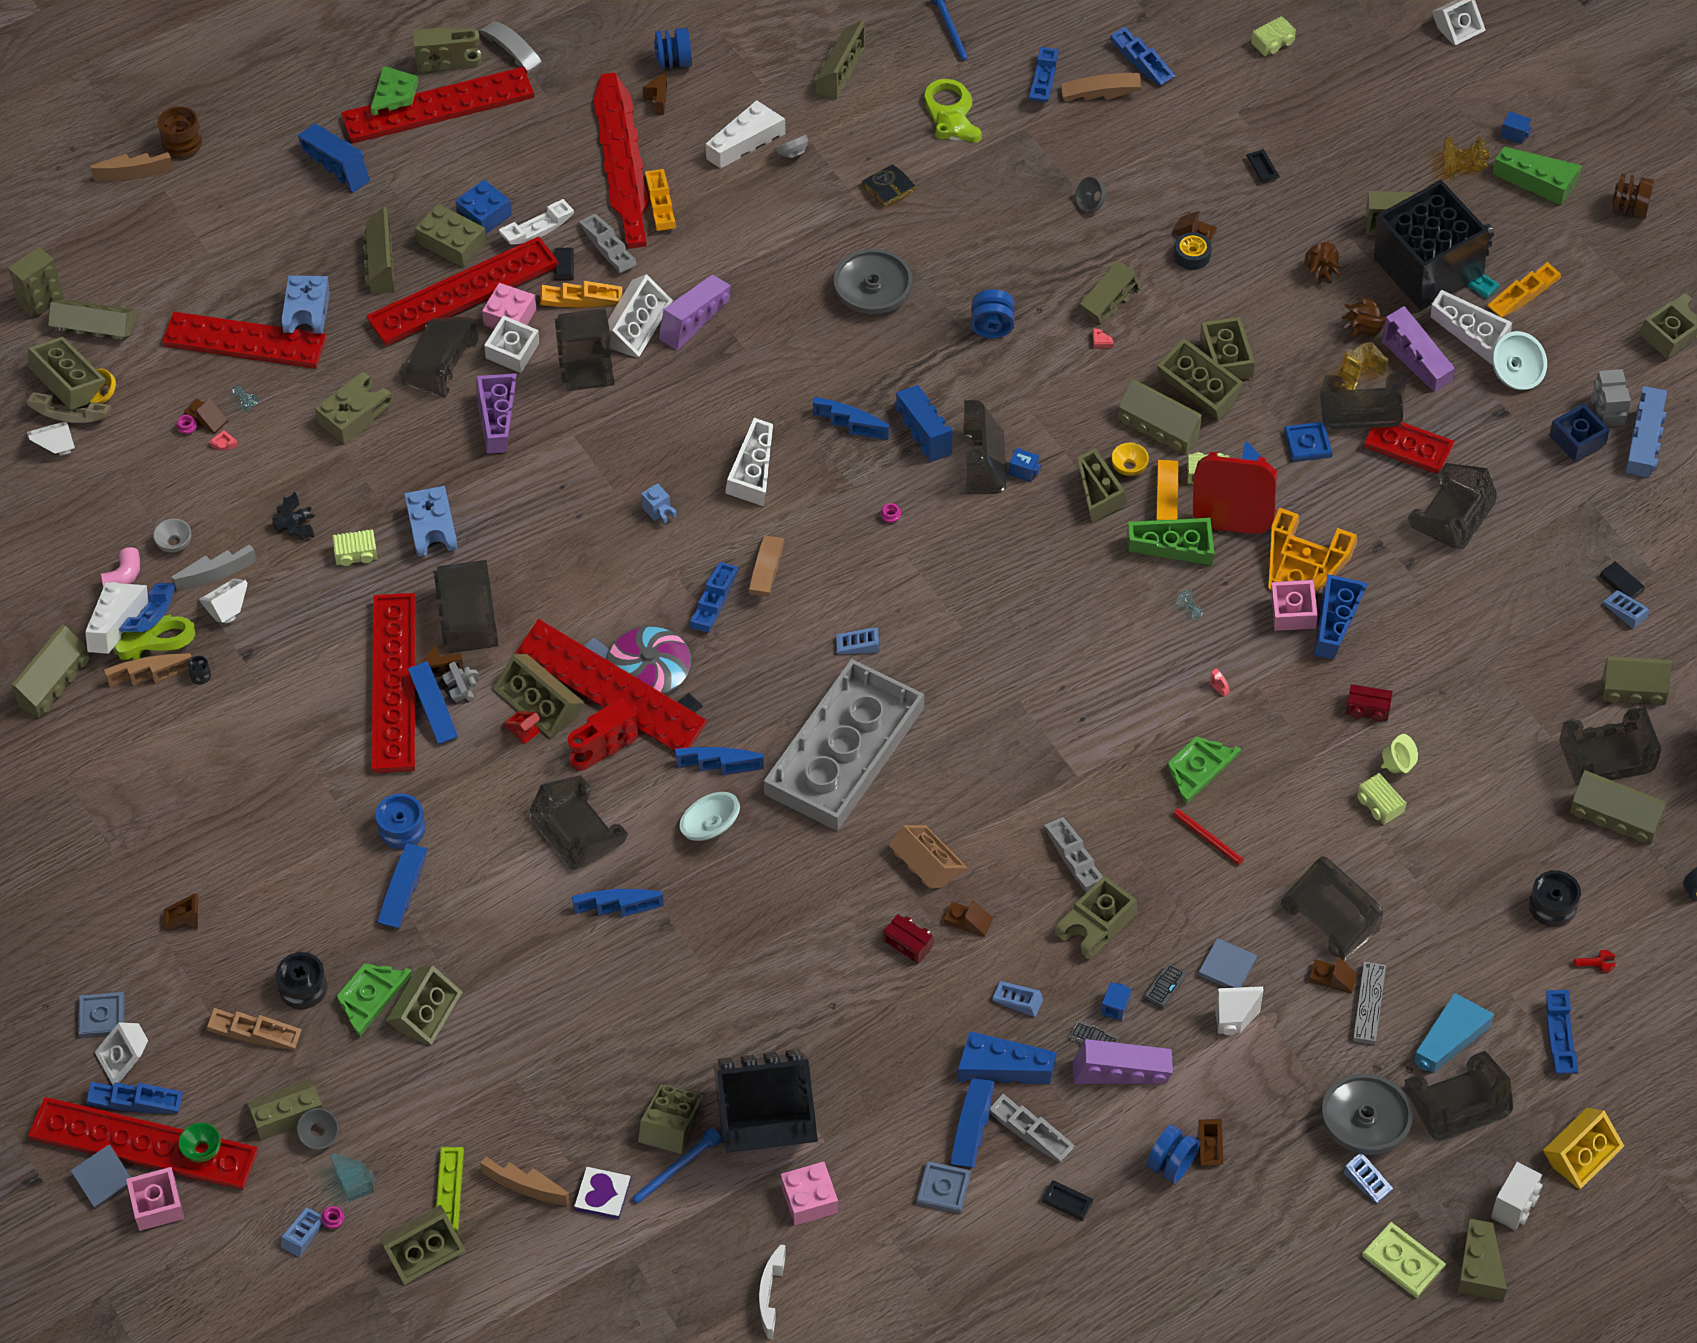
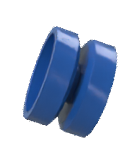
(992, 313)
(400, 820)
(1173, 1154)

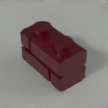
(1369, 703)
(908, 938)

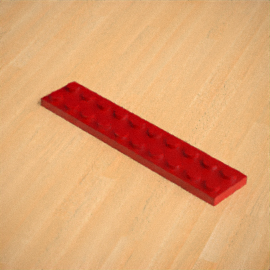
(440, 105)
(461, 290)
(606, 683)
(392, 685)
(138, 1142)

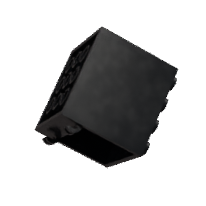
(1430, 244)
(765, 1101)

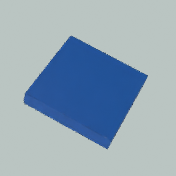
(1308, 441)

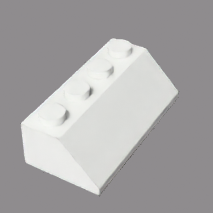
(637, 316)

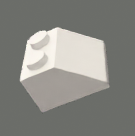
(1459, 20)

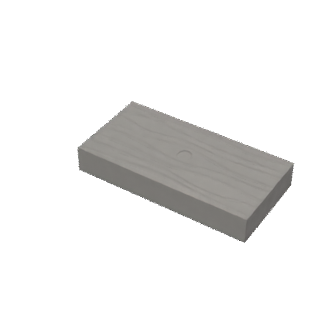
(844, 744)

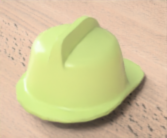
(1400, 755)

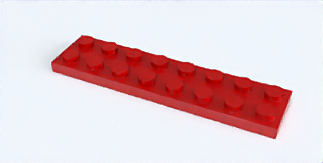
(244, 340)

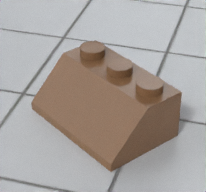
(927, 855)

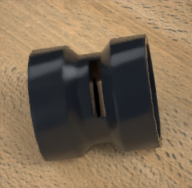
(199, 670)

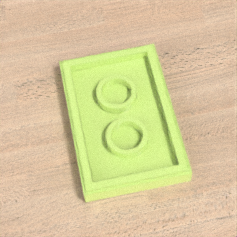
(1403, 1260)

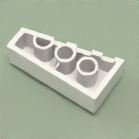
(744, 134)
(750, 469)
(113, 608)

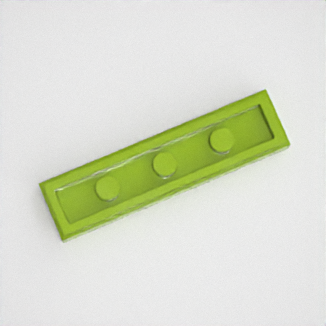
(450, 1183)

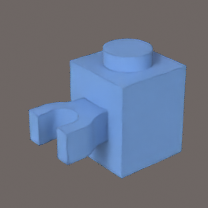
(657, 503)

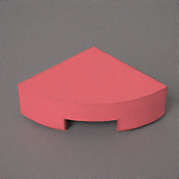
(1101, 340)
(223, 441)
(1219, 683)

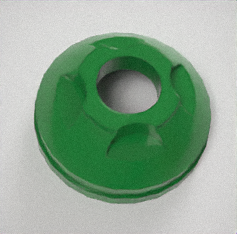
(198, 1134)

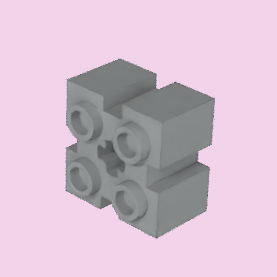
(1611, 397)

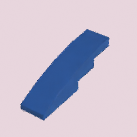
(1141, 57)
(858, 421)
(714, 597)
(433, 702)
(728, 759)
(402, 885)
(626, 900)
(130, 1098)
(972, 1123)

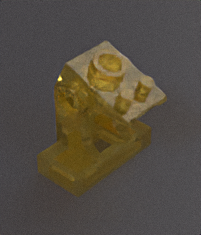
(1476, 154)
(1361, 359)

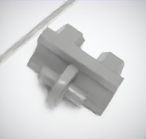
(463, 680)

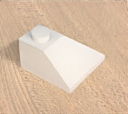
(54, 438)
(225, 600)
(1237, 1008)
(121, 1050)

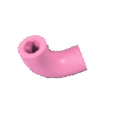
(128, 568)

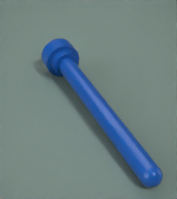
(951, 28)
(710, 1138)

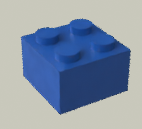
(484, 206)

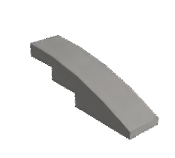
(607, 243)
(209, 571)
(1073, 853)
(1031, 1129)

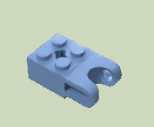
(306, 303)
(430, 519)

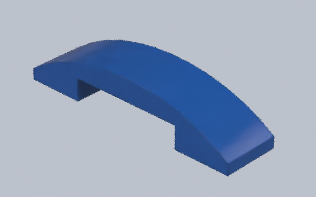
(1044, 74)
(159, 601)
(1560, 1032)

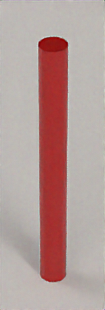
(1208, 836)

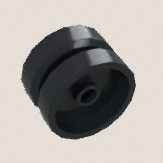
(1554, 898)
(301, 980)

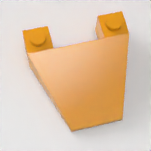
(1302, 560)

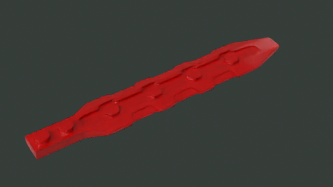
(622, 157)

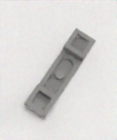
(513, 44)

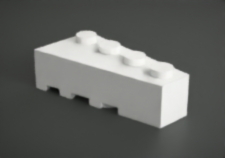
(1469, 323)

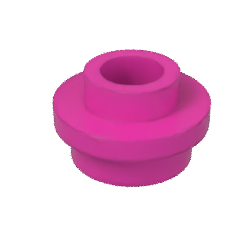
(182, 424)
(890, 508)
(332, 1211)

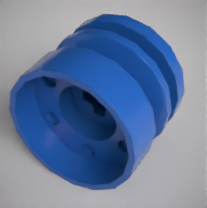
(673, 48)

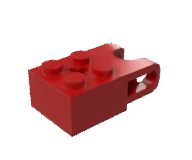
(603, 734)

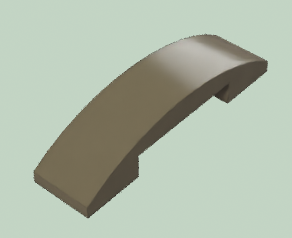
(44, 404)

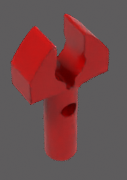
(1598, 961)

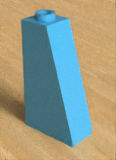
(1452, 1032)

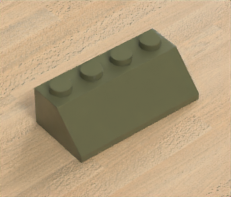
(841, 61)
(379, 253)
(92, 318)
(65, 372)
(1200, 379)
(1160, 417)
(50, 672)
(534, 689)
(1617, 807)

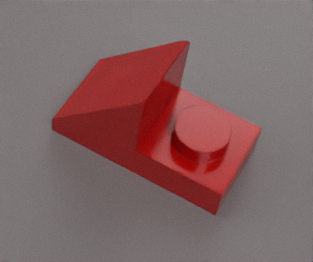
(523, 725)

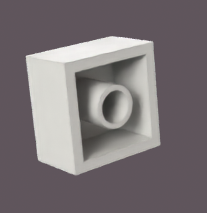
(512, 344)
(1517, 1196)

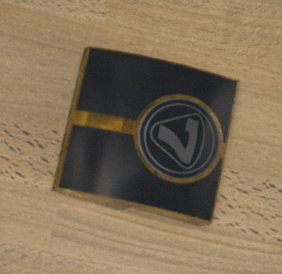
(888, 185)

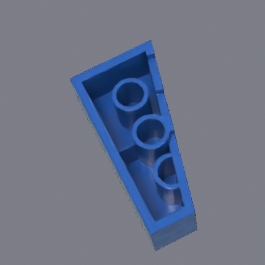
(335, 156)
(925, 425)
(1337, 608)
(1005, 1061)

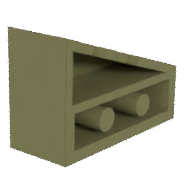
(1110, 291)
(1100, 486)
(1481, 1263)

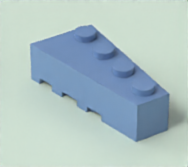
(1647, 432)

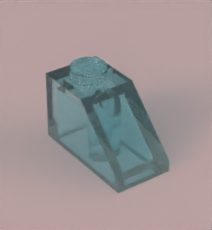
(353, 1176)

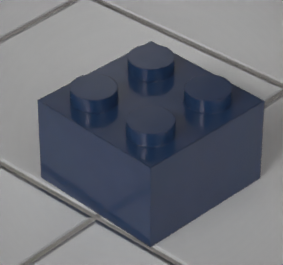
(1579, 432)

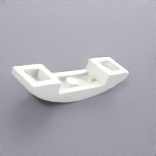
(539, 226)
(774, 1267)

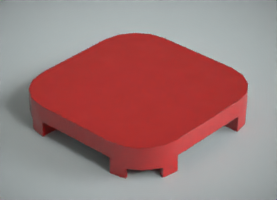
(1235, 493)

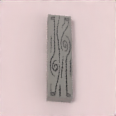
(1369, 1003)

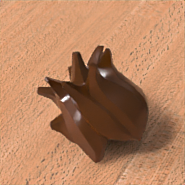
(1323, 260)
(1364, 318)

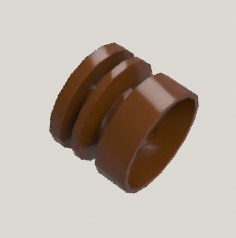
(179, 131)
(1633, 196)

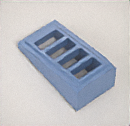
(1627, 616)
(866, 647)
(1030, 1004)
(1366, 1167)
(295, 1244)

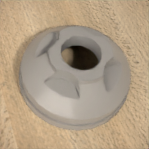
(792, 147)
(172, 529)

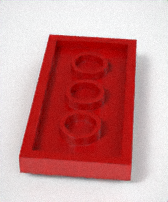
(1411, 446)

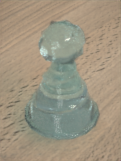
(247, 400)
(1187, 600)

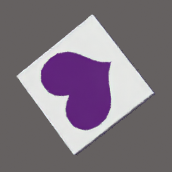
(602, 1193)

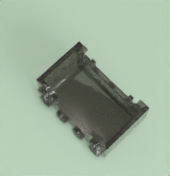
(584, 349)
(466, 606)
(1612, 749)

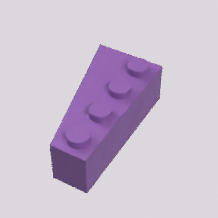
(692, 311)
(1416, 349)
(495, 406)
(1121, 1064)

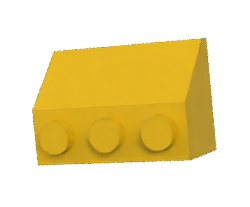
(1584, 1147)

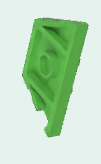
(394, 90)
(1199, 764)
(370, 993)

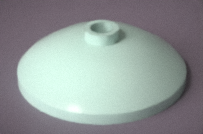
(1527, 357)
(710, 816)

